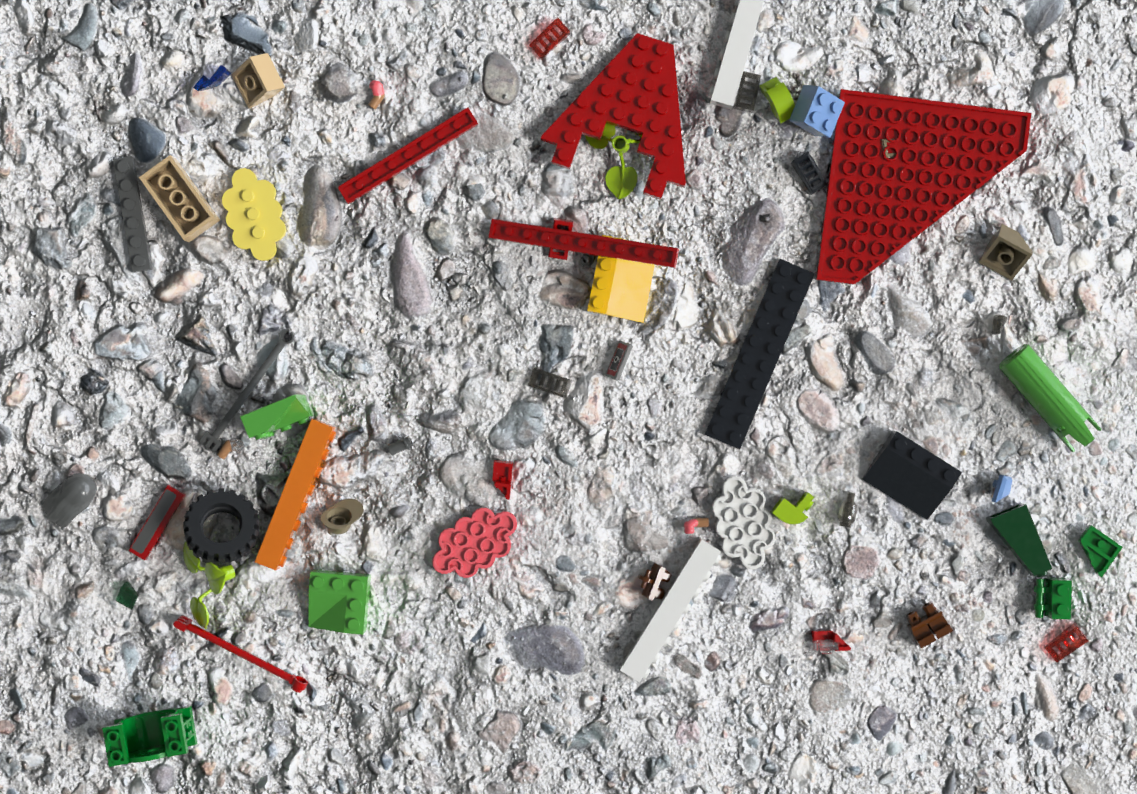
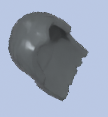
(69, 499)

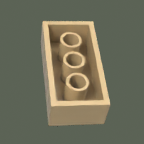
(179, 198)

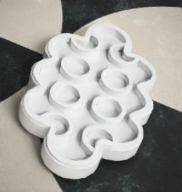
(743, 522)

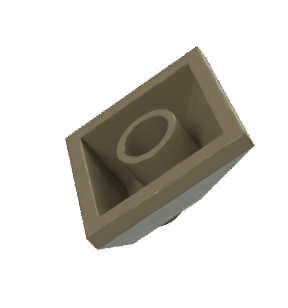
(1006, 252)

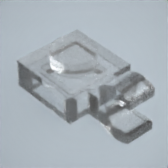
(824, 646)

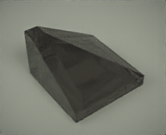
(998, 324)

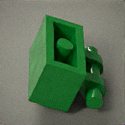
(1057, 598)

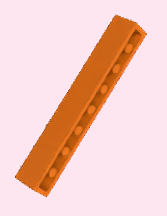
(295, 494)

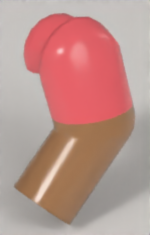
(378, 94)
(694, 523)

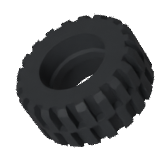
(215, 503)

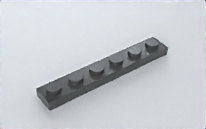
(132, 214)

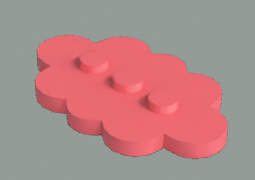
(474, 542)

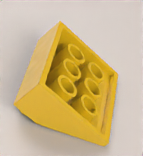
(620, 288)

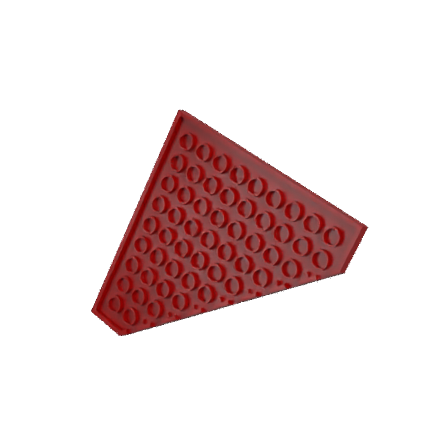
(886, 202)

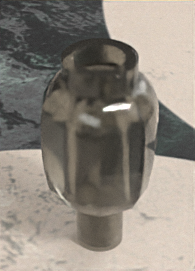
(847, 511)

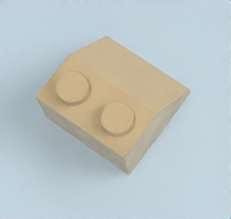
(258, 80)

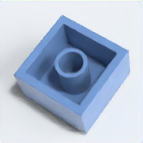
(817, 111)

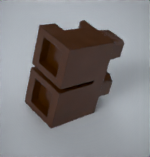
(932, 621)

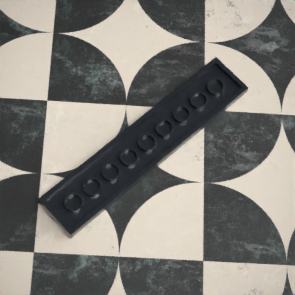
(759, 353)

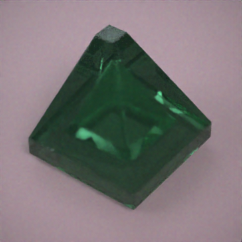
(127, 595)

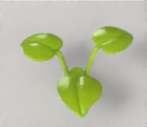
(618, 179)
(216, 578)

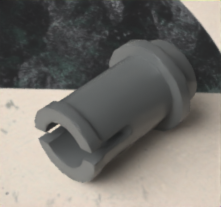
(400, 445)

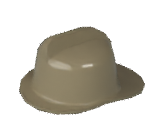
(341, 516)

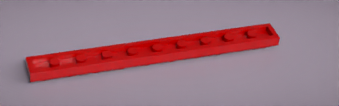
(584, 243)

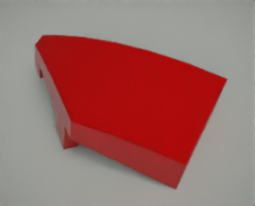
(503, 476)

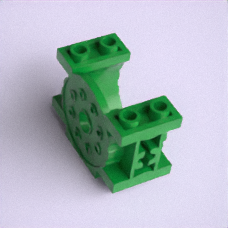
(150, 736)

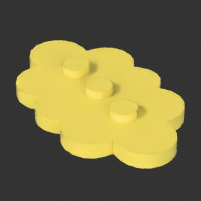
(254, 214)

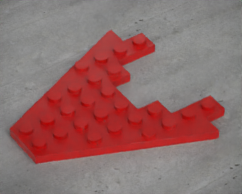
(634, 94)

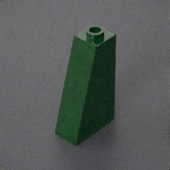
(1021, 537)

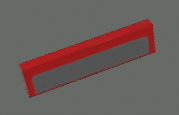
(157, 522)

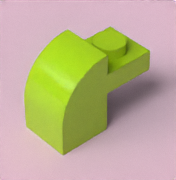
(779, 99)
(793, 513)

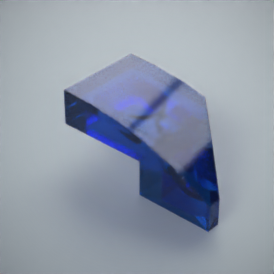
(217, 78)

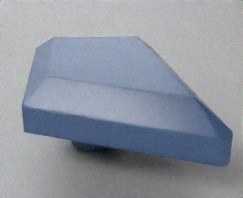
(1002, 487)

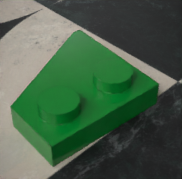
(1099, 549)

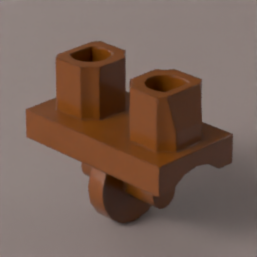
(652, 580)

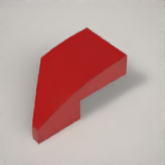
(830, 635)

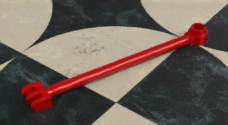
(298, 683)

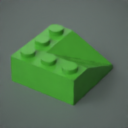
(277, 416)
(339, 601)

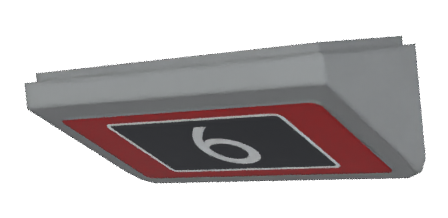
(619, 360)

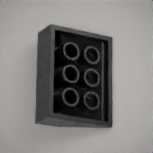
(911, 475)

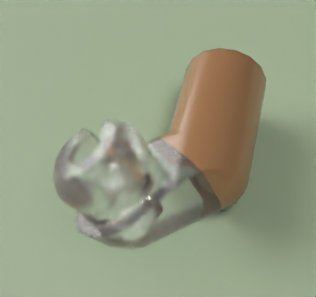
(230, 445)

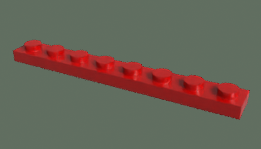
(408, 155)

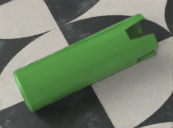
(1048, 395)

